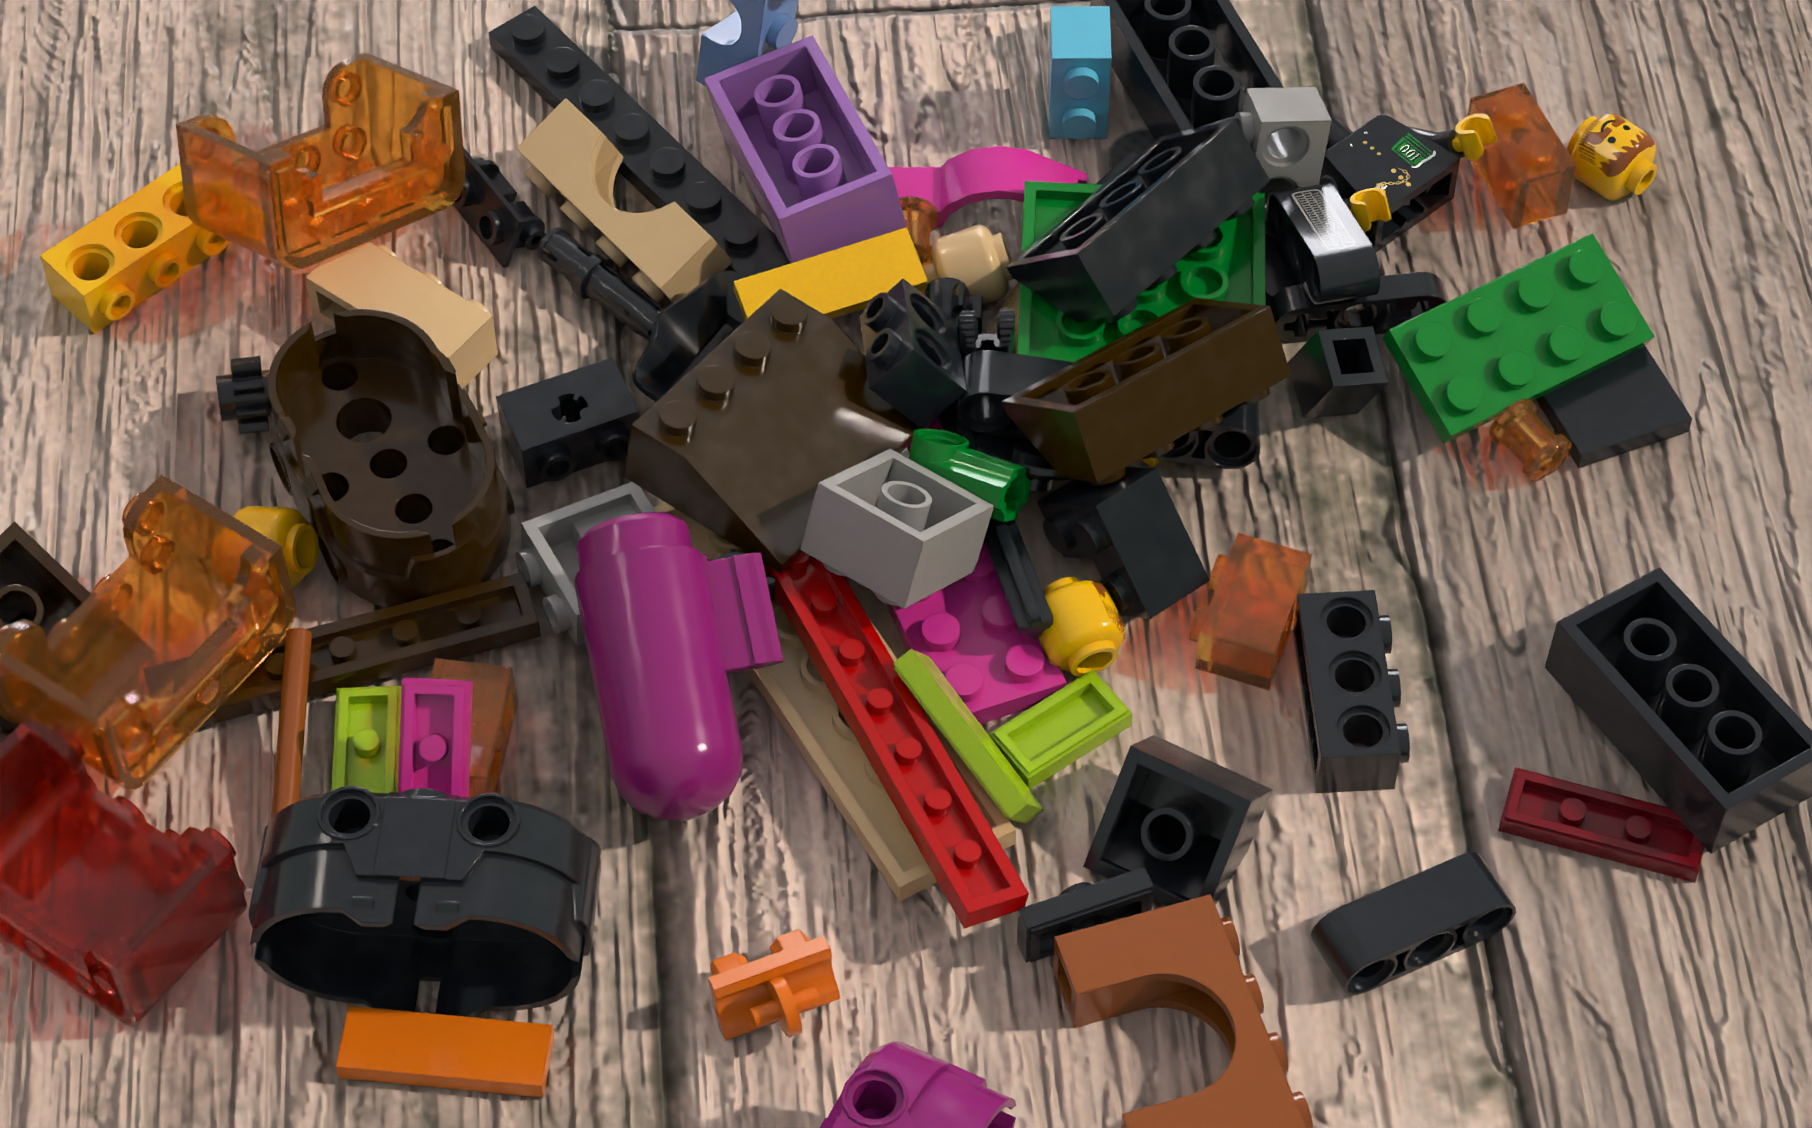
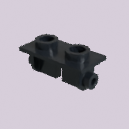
(492, 213)

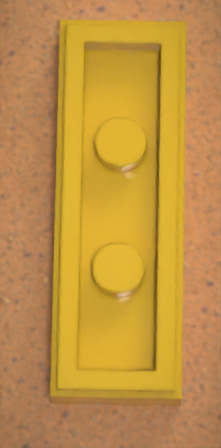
(840, 278)

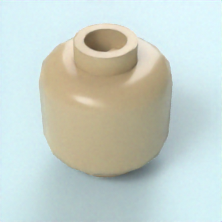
(975, 259)

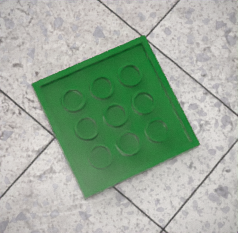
(1222, 271)

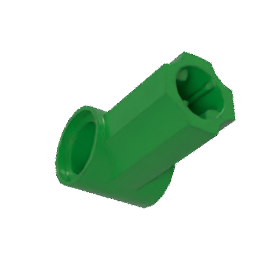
(981, 474)

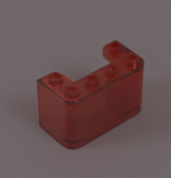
(97, 885)

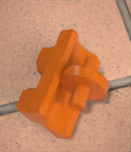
(773, 987)

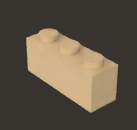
(377, 280)

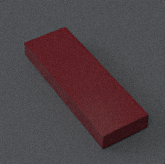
(1600, 824)

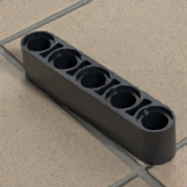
(999, 375)

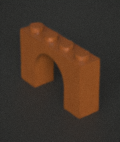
(1187, 963)

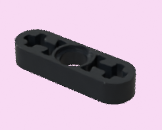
(1397, 301)

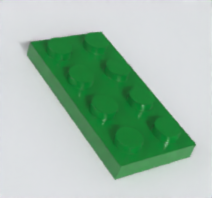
(1517, 337)

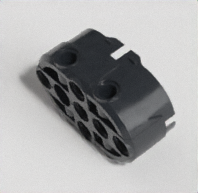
(424, 885)

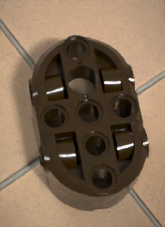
(398, 511)

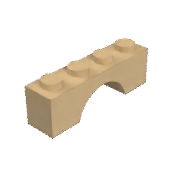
(581, 164)

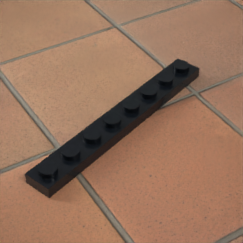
(652, 157)

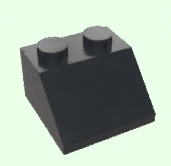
(1178, 821)

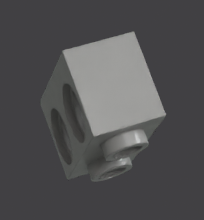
(1288, 135)

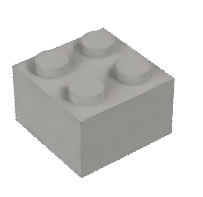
(896, 528)

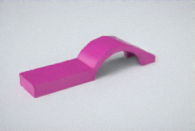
(979, 176)

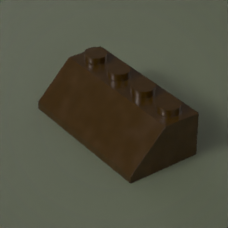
(1151, 388)

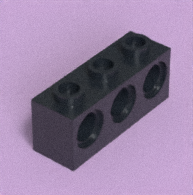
(1343, 717)

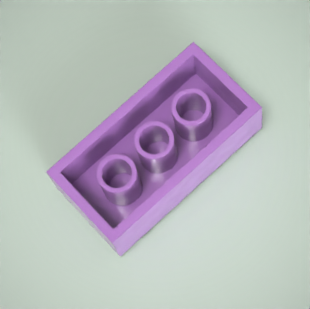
(805, 151)

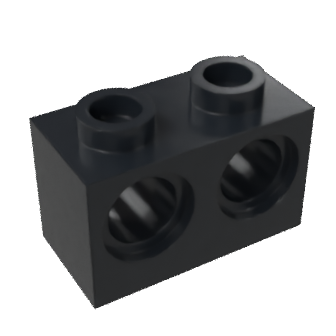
(912, 353)

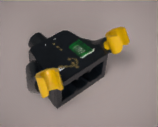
(1399, 172)

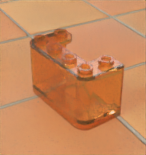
(373, 167)
(155, 637)

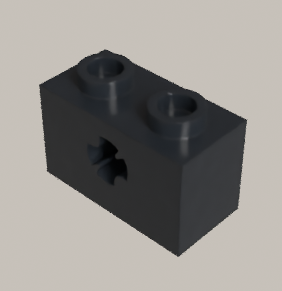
(568, 422)

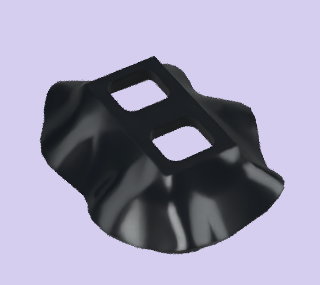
(688, 333)

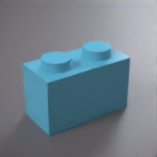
(1079, 72)

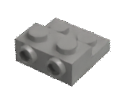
(550, 553)

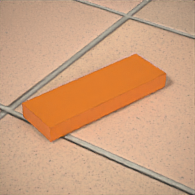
(445, 1051)

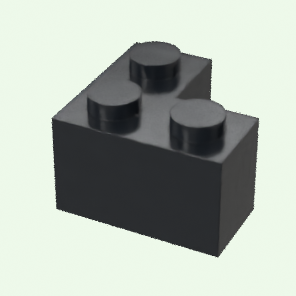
(1130, 536)

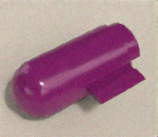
(659, 652)

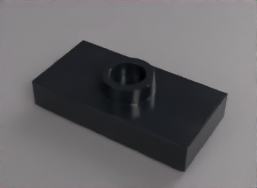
(1080, 908)

